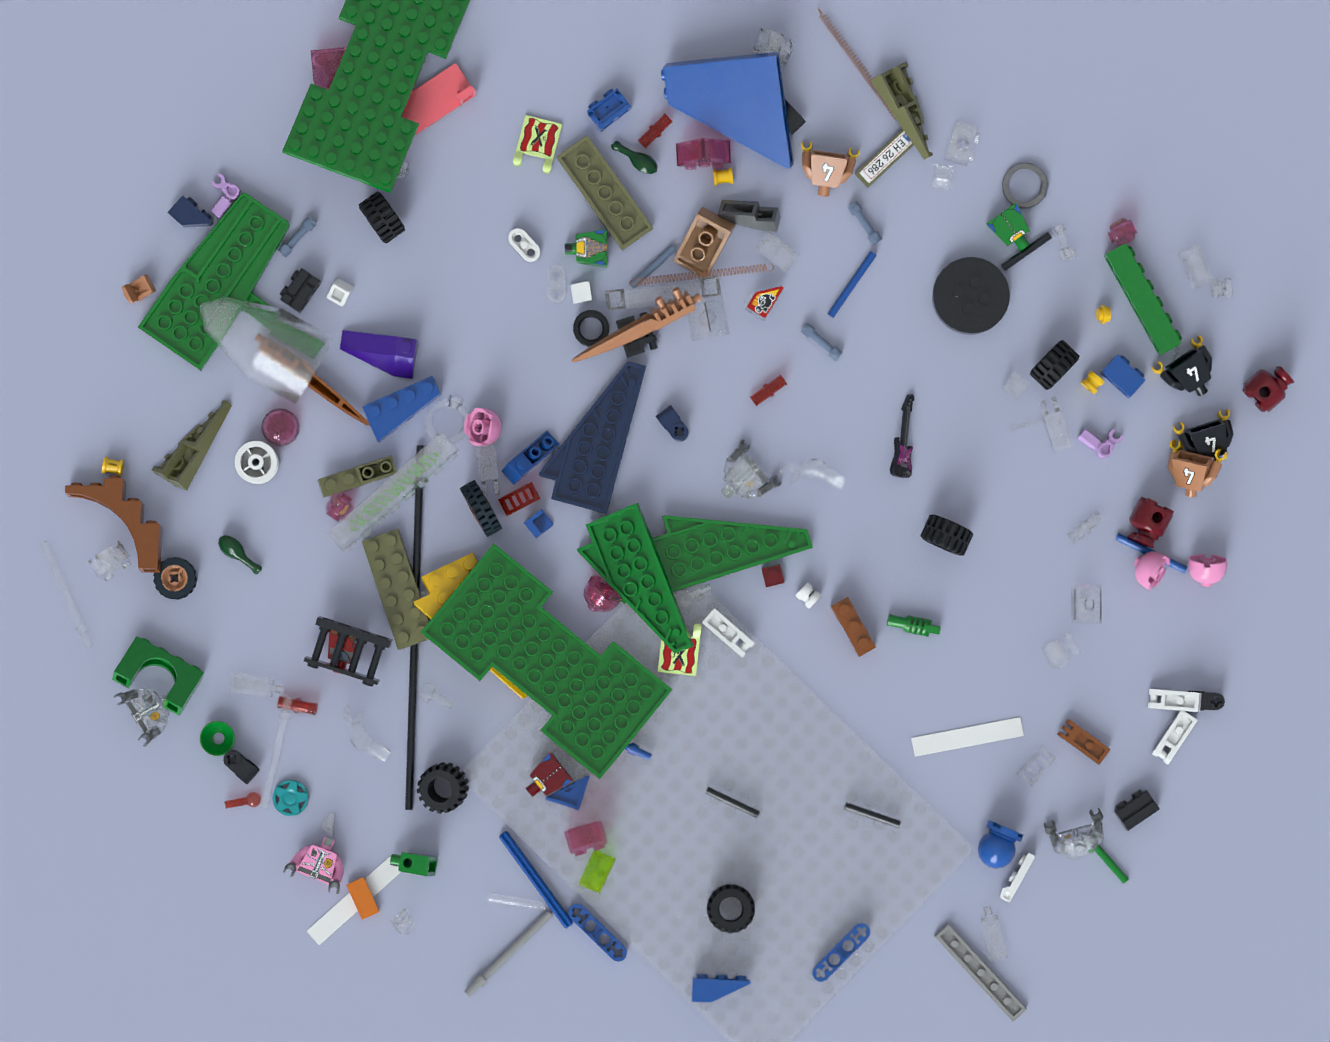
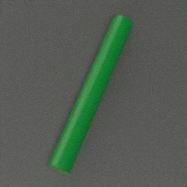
(1111, 864)

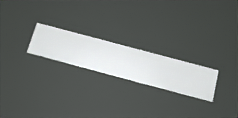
(967, 736)
(346, 908)

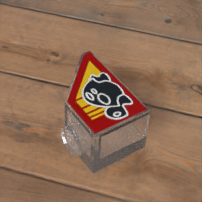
(763, 301)

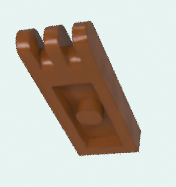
(1084, 742)

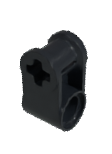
(1206, 698)
(243, 769)

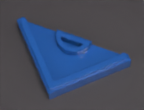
(571, 795)

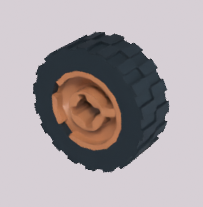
(186, 577)

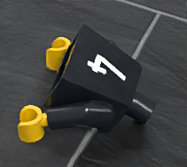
(1189, 370)
(1207, 437)

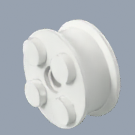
(245, 462)

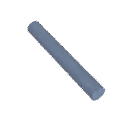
(654, 265)

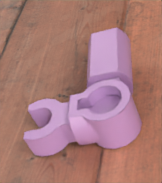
(231, 193)
(1102, 449)

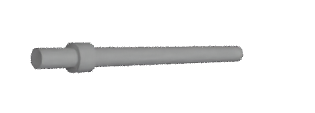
(481, 980)

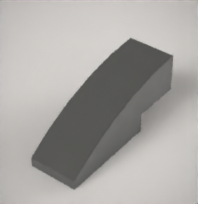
(750, 214)

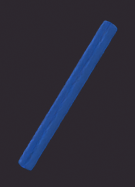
(535, 879)

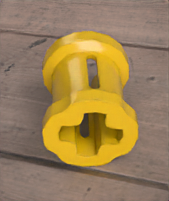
(723, 176)
(113, 466)

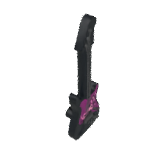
(901, 462)

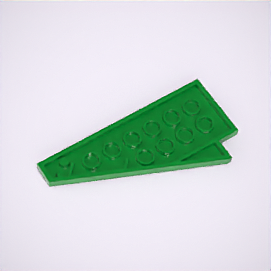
(711, 549)

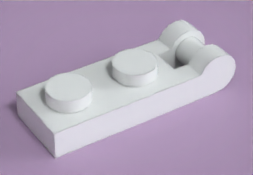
(727, 632)
(1175, 700)
(1175, 736)

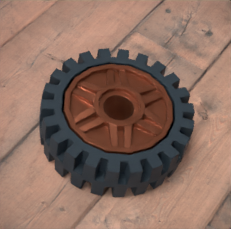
(480, 508)

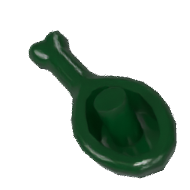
(641, 161)
(234, 550)

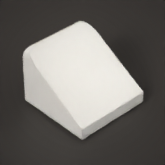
(340, 292)
(581, 292)

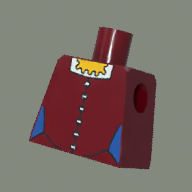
(548, 776)

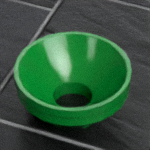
(208, 743)

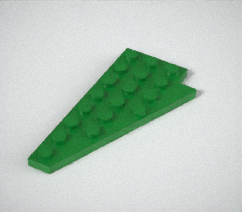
(631, 565)

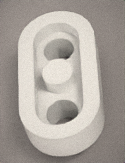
(524, 245)

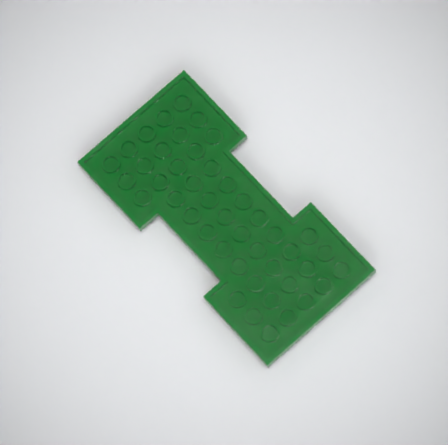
(359, 120)
(591, 697)

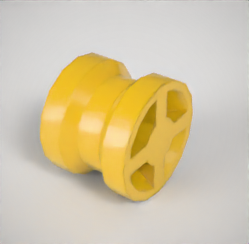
(1092, 382)

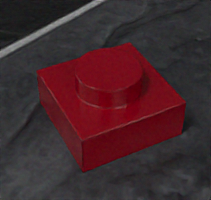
(773, 575)

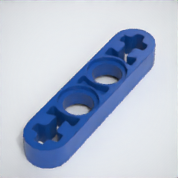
(600, 929)
(838, 949)

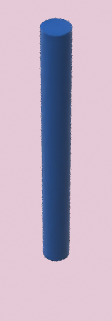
(851, 285)
(1143, 549)

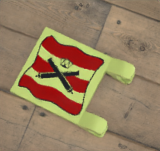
(538, 139)
(684, 661)

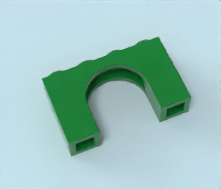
(144, 654)

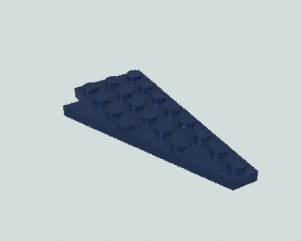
(592, 453)

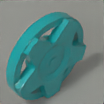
(290, 797)

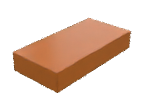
(362, 898)

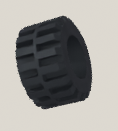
(381, 217)
(1054, 365)
(946, 535)
(429, 795)
(743, 920)

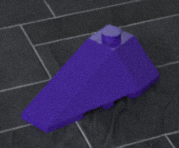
(385, 352)

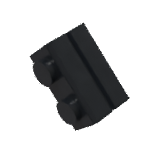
(300, 290)
(1136, 809)

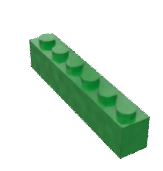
(1142, 299)

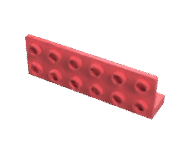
(438, 97)

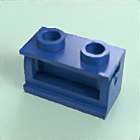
(608, 109)
(1123, 376)

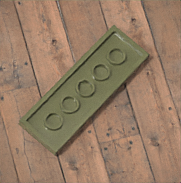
(604, 193)
(396, 587)

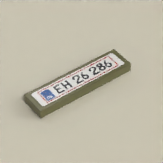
(884, 159)

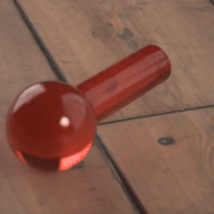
(252, 799)

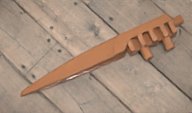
(646, 324)

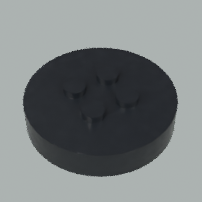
(970, 295)

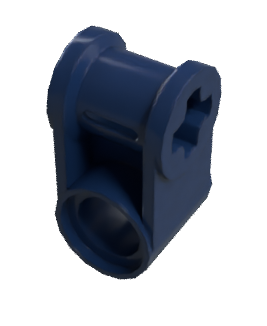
(671, 421)

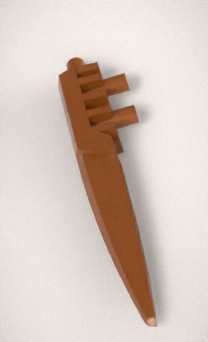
(334, 398)

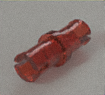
(655, 131)
(768, 390)
(299, 706)

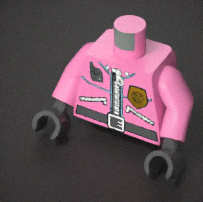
(319, 863)

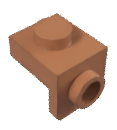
(138, 289)

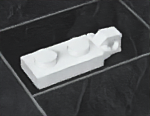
(1016, 878)

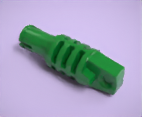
(913, 625)

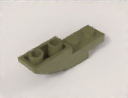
(357, 476)

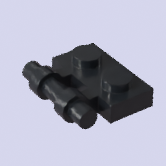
(636, 347)

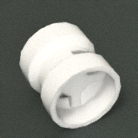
(804, 595)

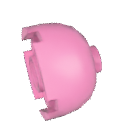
(482, 427)
(1150, 568)
(1207, 569)

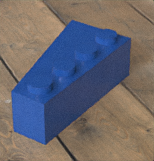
(399, 407)

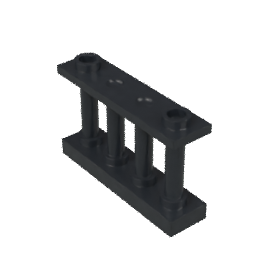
(344, 631)

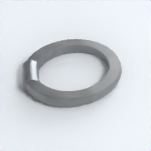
(1043, 187)

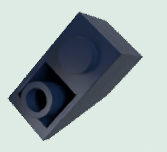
(188, 215)

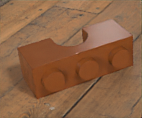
(853, 627)

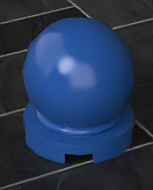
(997, 846)

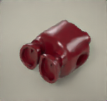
(1274, 386)
(1150, 520)

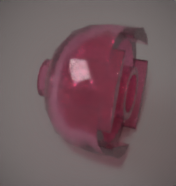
(280, 427)
(600, 596)

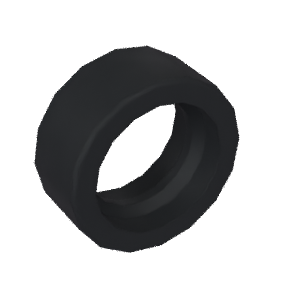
(586, 314)

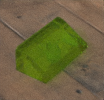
(597, 871)

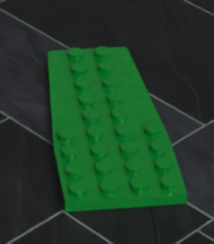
(223, 265)

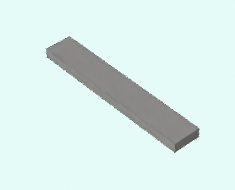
(980, 972)

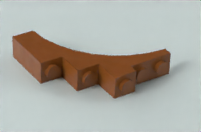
(112, 496)

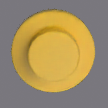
(1103, 314)

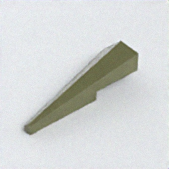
(897, 93)
(185, 461)

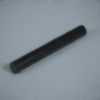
(1025, 252)
(732, 802)
(872, 815)

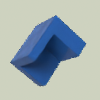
(538, 523)

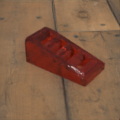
(530, 486)

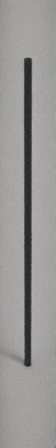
(413, 653)

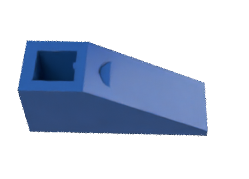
(530, 457)
(712, 989)

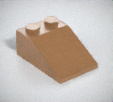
(704, 242)

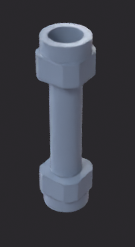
(855, 209)
(308, 224)
(834, 352)

